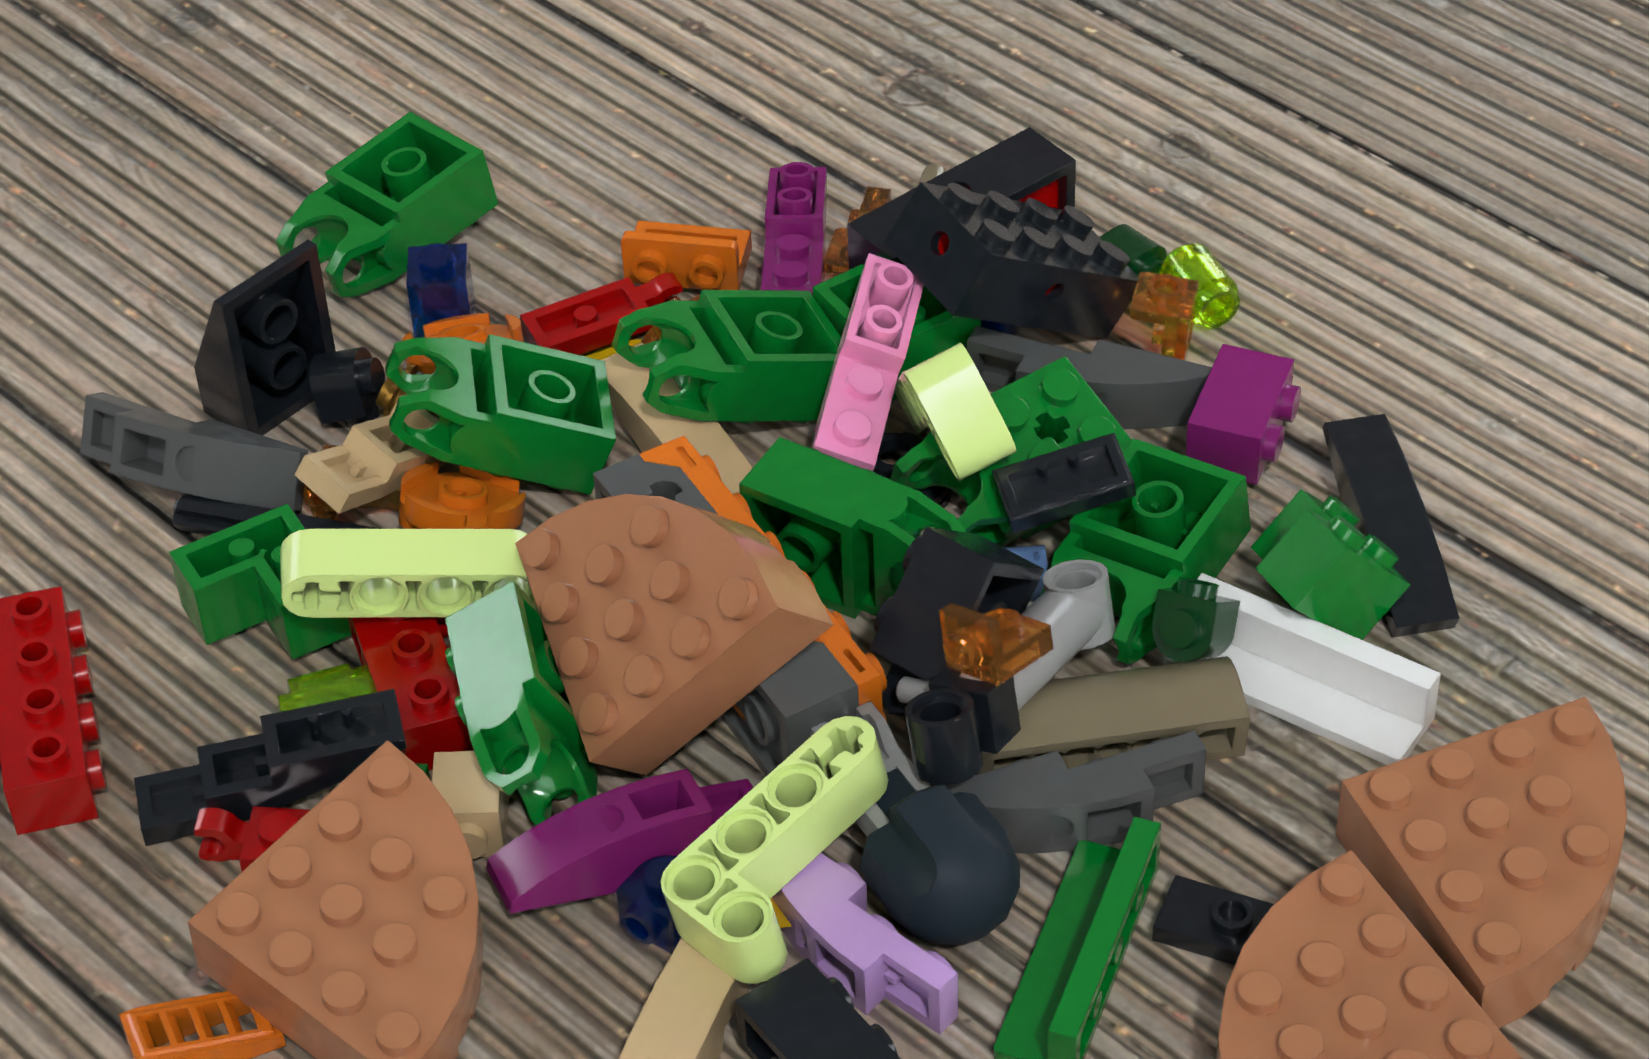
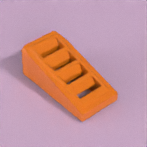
(172, 1020)

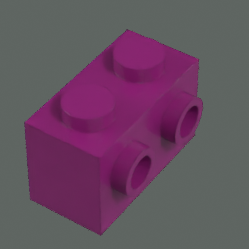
(1243, 411)

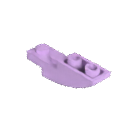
(864, 950)

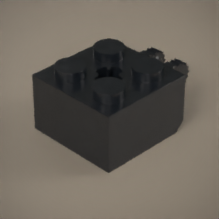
(939, 571)

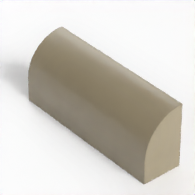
(1130, 709)

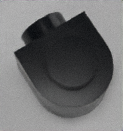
(346, 385)

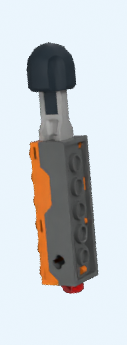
(927, 852)

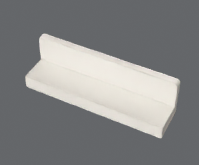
(1328, 679)

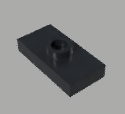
(1063, 483)
(1207, 919)

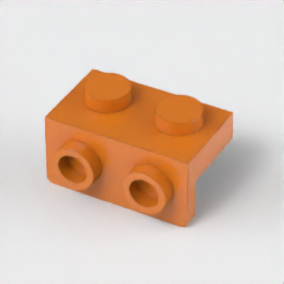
(695, 254)

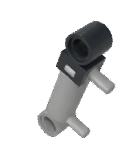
(962, 716)

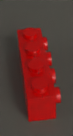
(412, 660)
(43, 719)

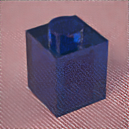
(438, 283)

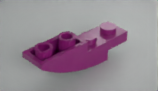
(795, 228)
(606, 837)

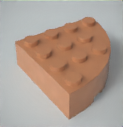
(662, 619)
(1499, 849)
(356, 922)
(1348, 979)

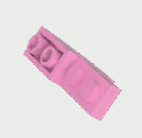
(868, 363)

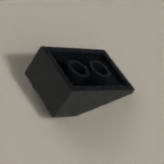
(263, 341)

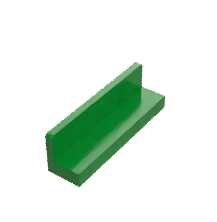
(1081, 948)

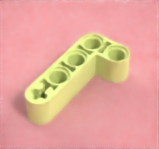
(958, 410)
(396, 570)
(732, 870)

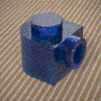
(644, 907)

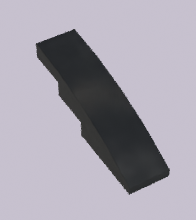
(1384, 496)
(290, 760)

